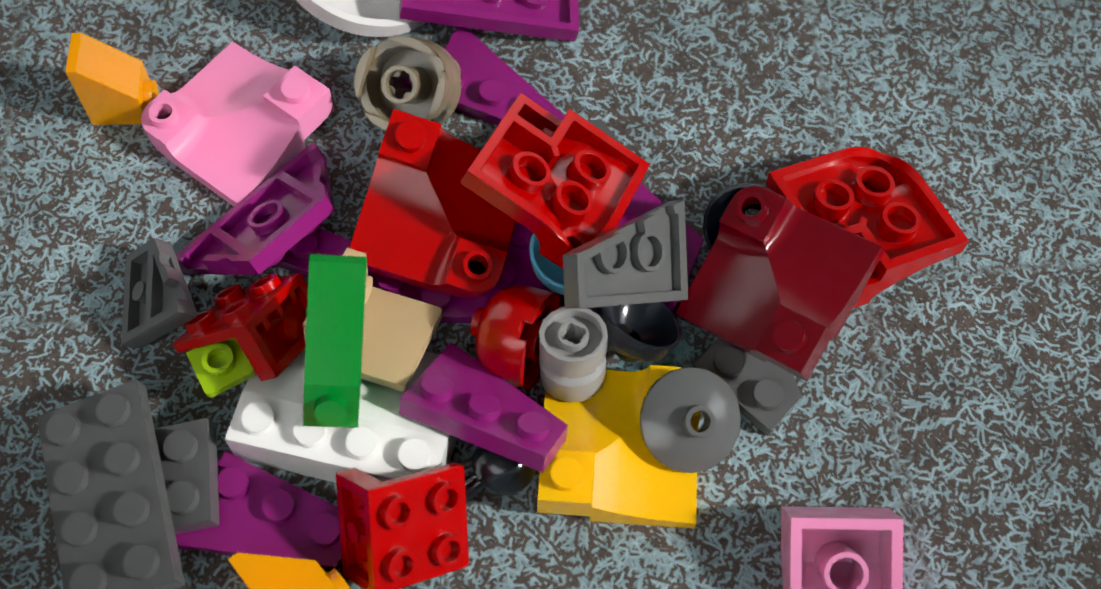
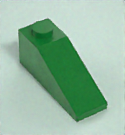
(334, 340)

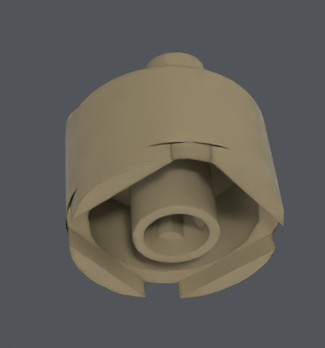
(428, 66)

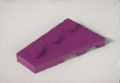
(483, 409)

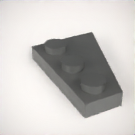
(631, 263)

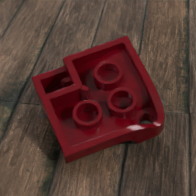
(779, 281)

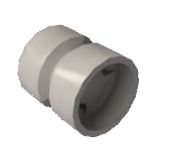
(572, 354)

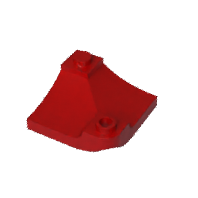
(555, 176)
(879, 201)
(423, 221)

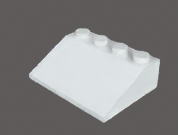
(385, 445)

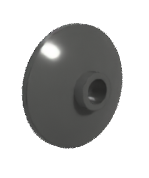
(668, 414)

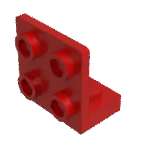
(262, 320)
(402, 526)

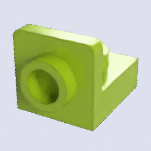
(220, 366)

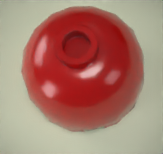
(509, 332)

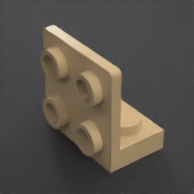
(393, 334)

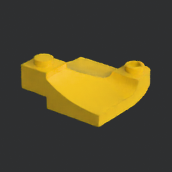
(606, 465)

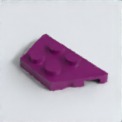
(266, 221)

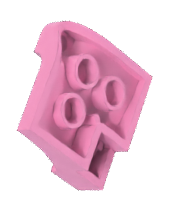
(237, 121)

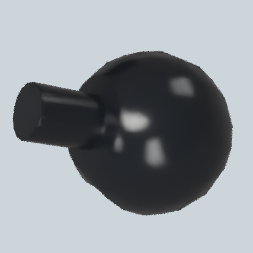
(496, 475)

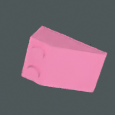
(841, 548)

